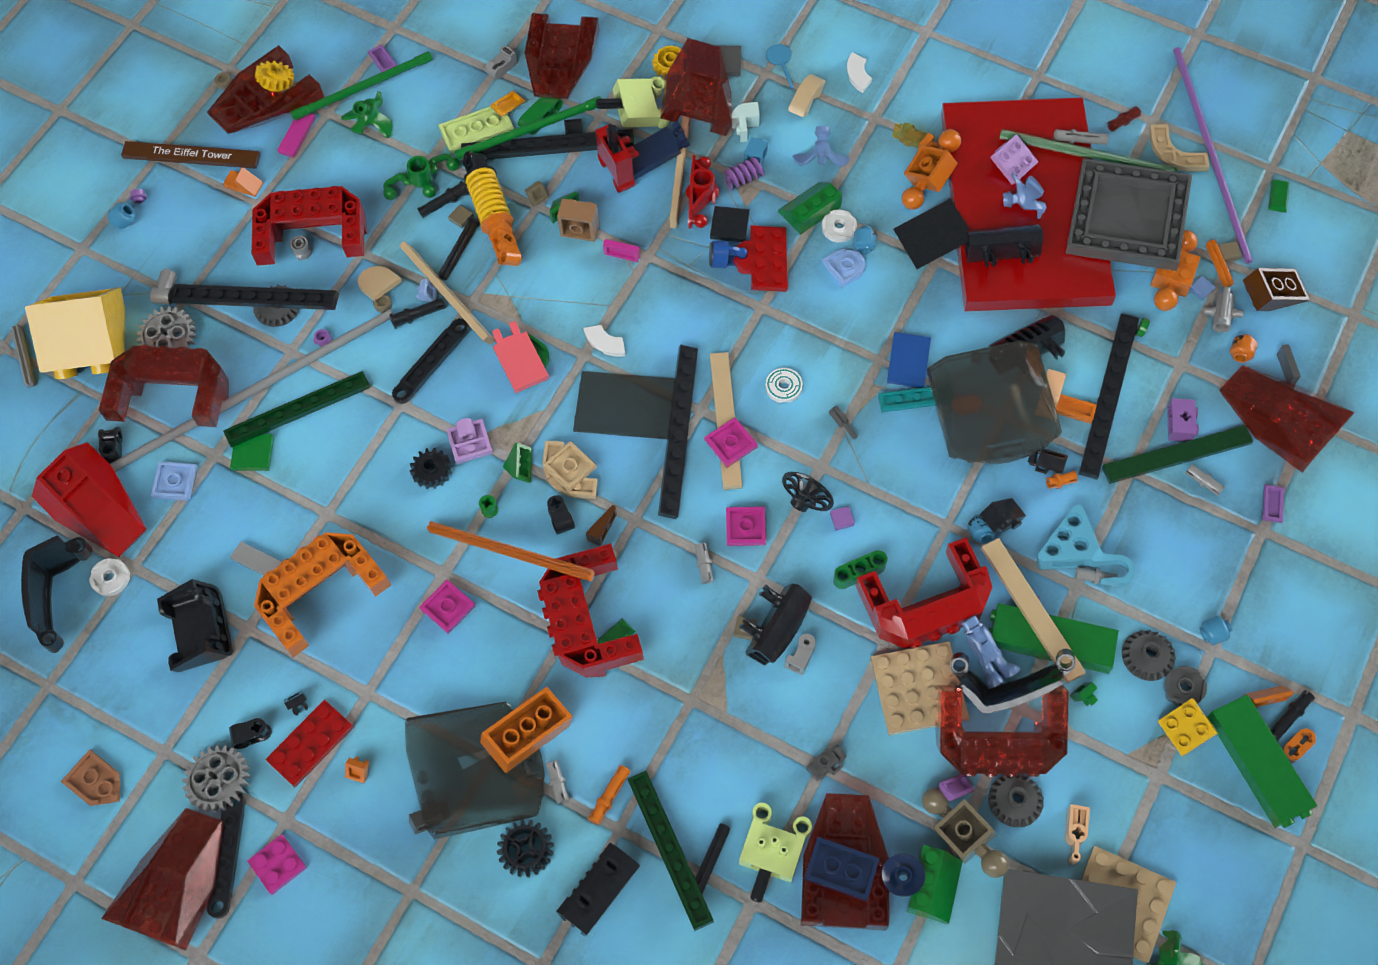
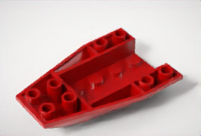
(89, 499)

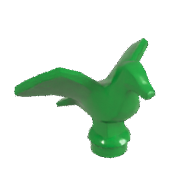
(368, 113)
(1170, 952)

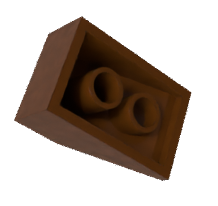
(1275, 288)

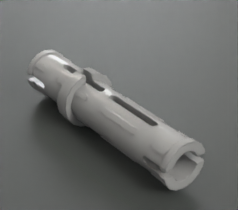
(1081, 137)

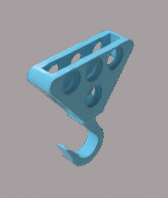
(1081, 536)

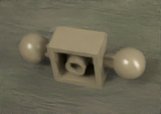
(965, 832)

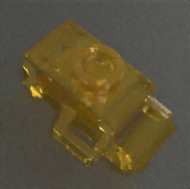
(908, 135)

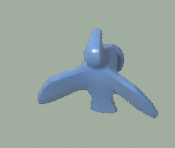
(821, 151)
(1026, 195)

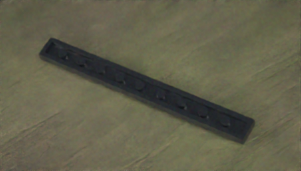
(548, 145)
(255, 296)
(1108, 396)
(678, 432)

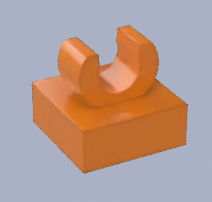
(928, 141)
(356, 769)

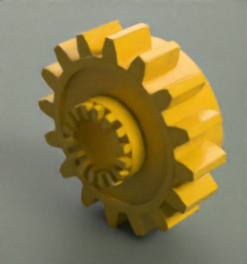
(664, 59)
(274, 76)

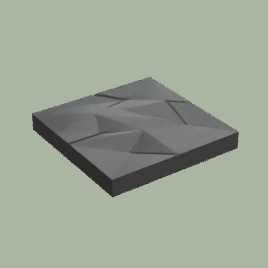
(1129, 214)
(1064, 921)

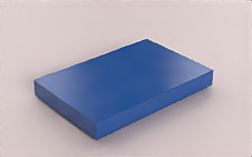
(908, 360)

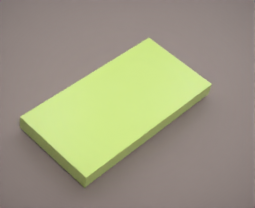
(474, 128)

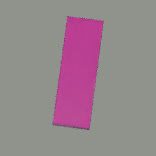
(296, 136)

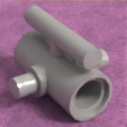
(1223, 311)

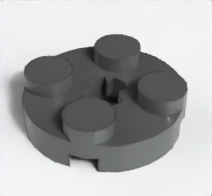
(1192, 677)

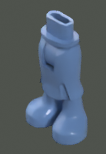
(987, 651)

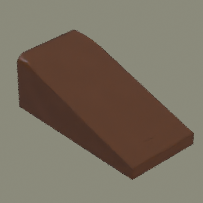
(599, 530)

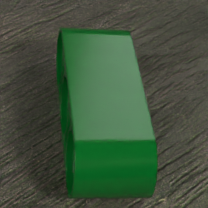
(540, 109)
(865, 562)

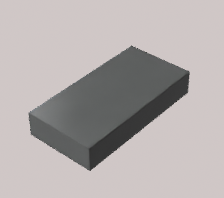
(1288, 364)

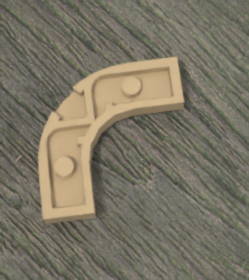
(1173, 157)
(585, 489)

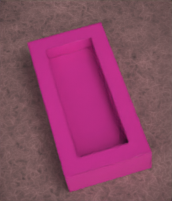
(621, 250)

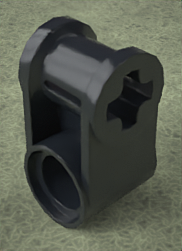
(111, 442)
(560, 517)
(246, 733)

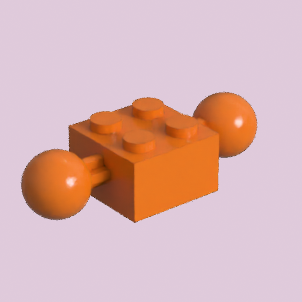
(930, 168)
(1176, 282)

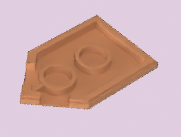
(94, 780)

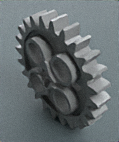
(167, 333)
(227, 788)

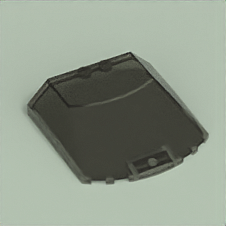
(994, 403)
(460, 781)

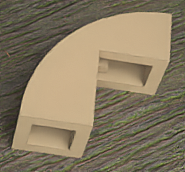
(807, 91)

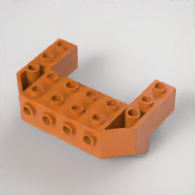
(304, 572)

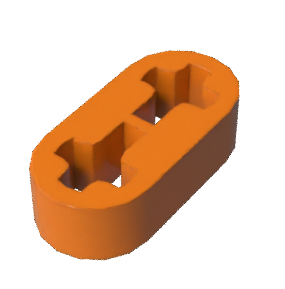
(1301, 748)

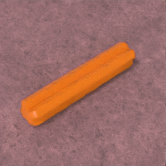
(1219, 263)

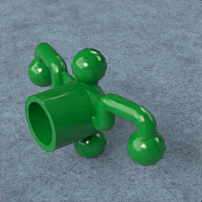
(419, 174)

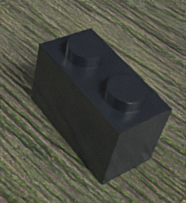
(1003, 515)

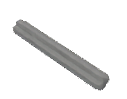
(23, 356)

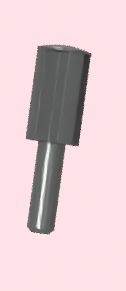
(842, 421)

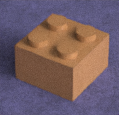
(578, 220)

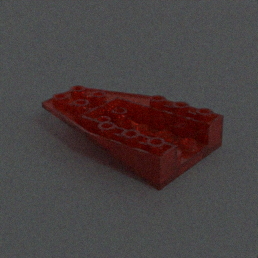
(558, 54)
(698, 87)
(1284, 415)
(851, 823)
(171, 882)

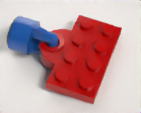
(761, 257)

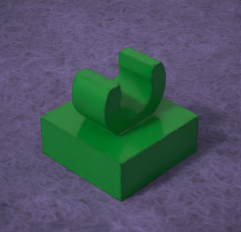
(1084, 694)

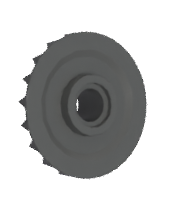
(275, 316)
(1146, 666)
(1008, 810)

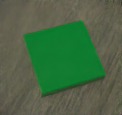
(253, 454)

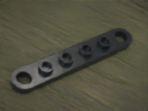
(430, 361)
(227, 860)

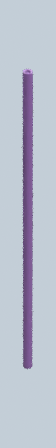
(1213, 157)

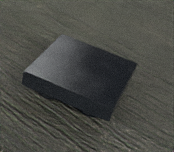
(729, 224)

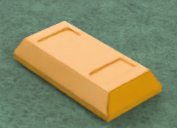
(507, 103)

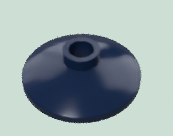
(903, 865)

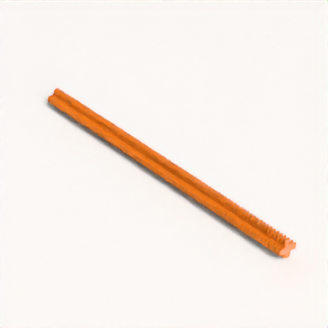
(515, 552)

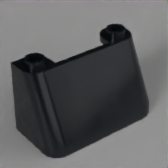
(197, 623)

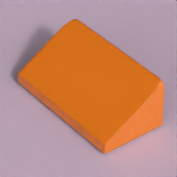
(1270, 696)

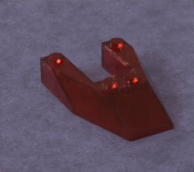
(249, 105)

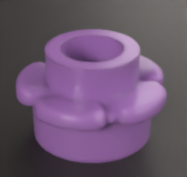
(138, 196)
(319, 334)

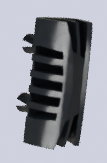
(1004, 243)
(1046, 333)
(779, 625)
(598, 889)

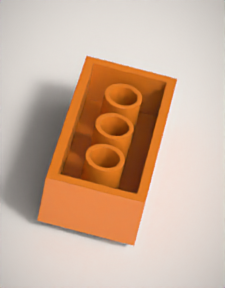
(526, 729)

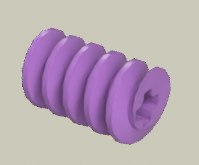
(743, 171)

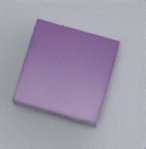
(842, 518)

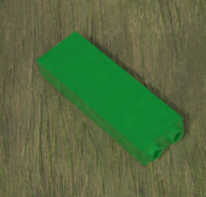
(1091, 643)
(1262, 762)

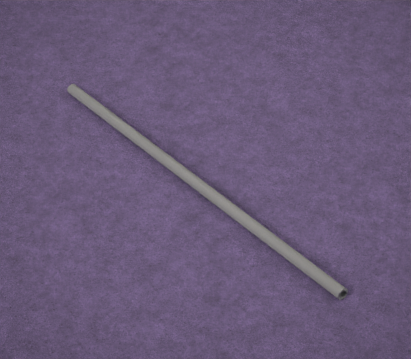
(255, 388)

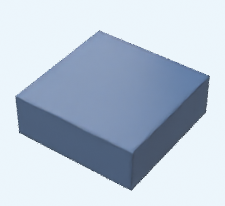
(1202, 288)

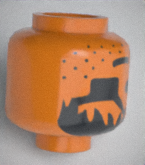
(1243, 348)

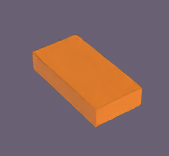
(1076, 408)

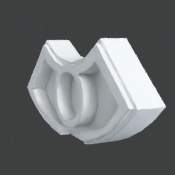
(857, 73)
(603, 342)

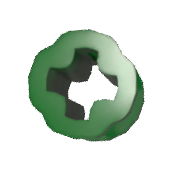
(488, 506)

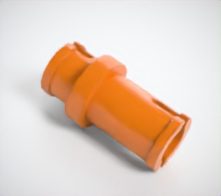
(1058, 481)

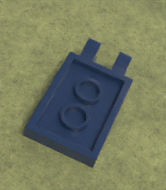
(658, 149)

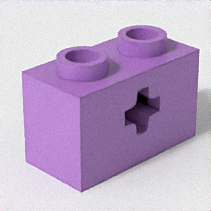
(1182, 420)

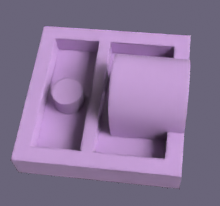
(1014, 157)
(469, 440)

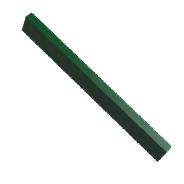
(296, 409)
(1177, 454)
(670, 851)

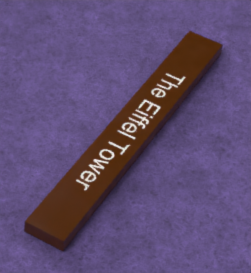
(190, 154)

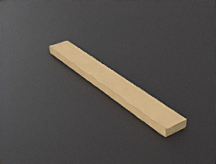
(678, 181)
(447, 293)
(724, 412)
(1029, 605)

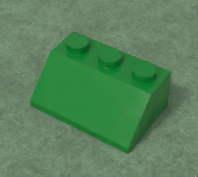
(811, 206)
(940, 885)

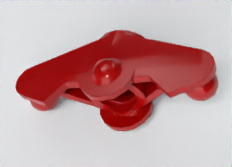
(700, 190)

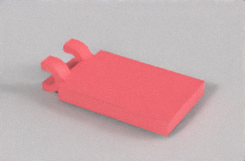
(519, 359)

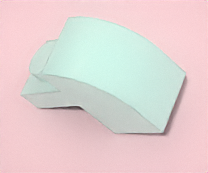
(745, 116)

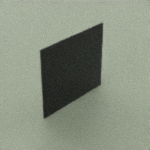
(933, 233)

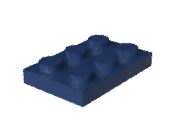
(842, 869)

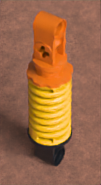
(491, 207)

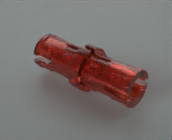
(1124, 119)

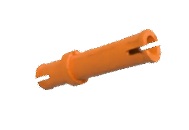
(606, 799)

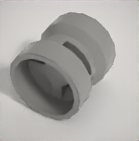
(300, 247)

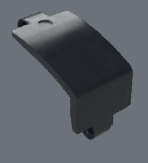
(38, 569)
(1013, 692)

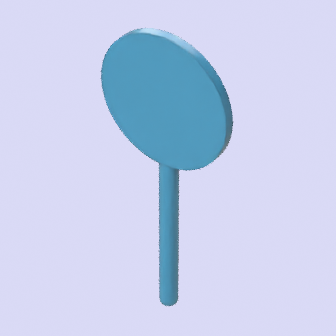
(780, 55)

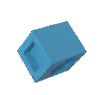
(756, 148)

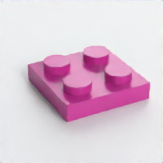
(730, 442)
(745, 526)
(447, 606)
(276, 864)

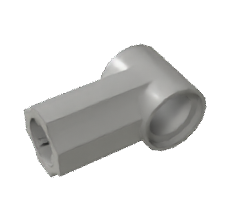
(162, 292)

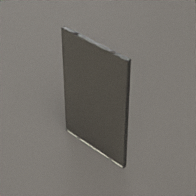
(624, 405)

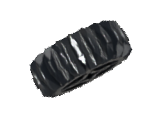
(520, 856)

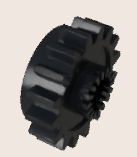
(432, 477)

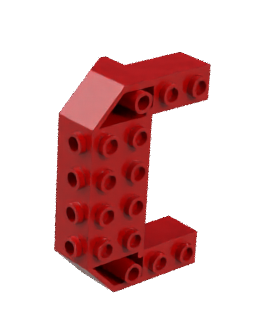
(304, 210)
(932, 616)
(571, 619)

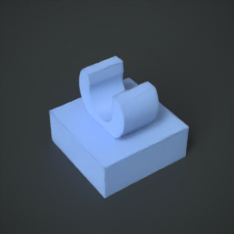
(427, 291)

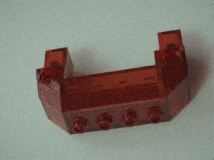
(165, 366)
(1002, 751)

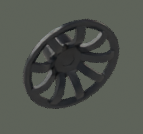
(802, 498)

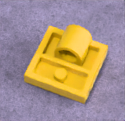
(1187, 727)

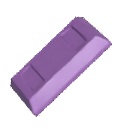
(381, 58)
(1273, 503)
(956, 787)

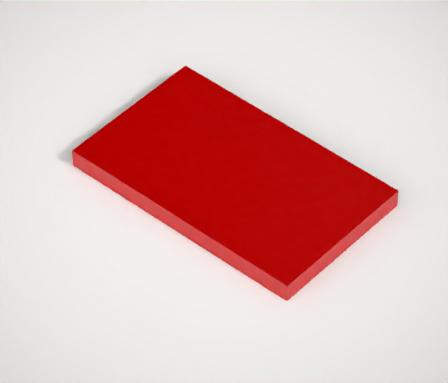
(978, 191)

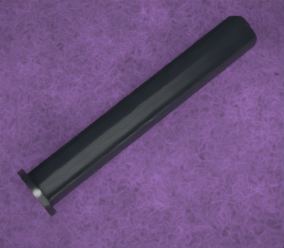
(458, 248)
(712, 856)

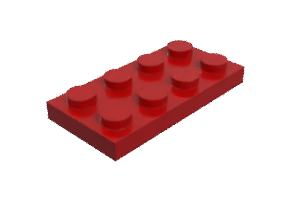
(309, 743)

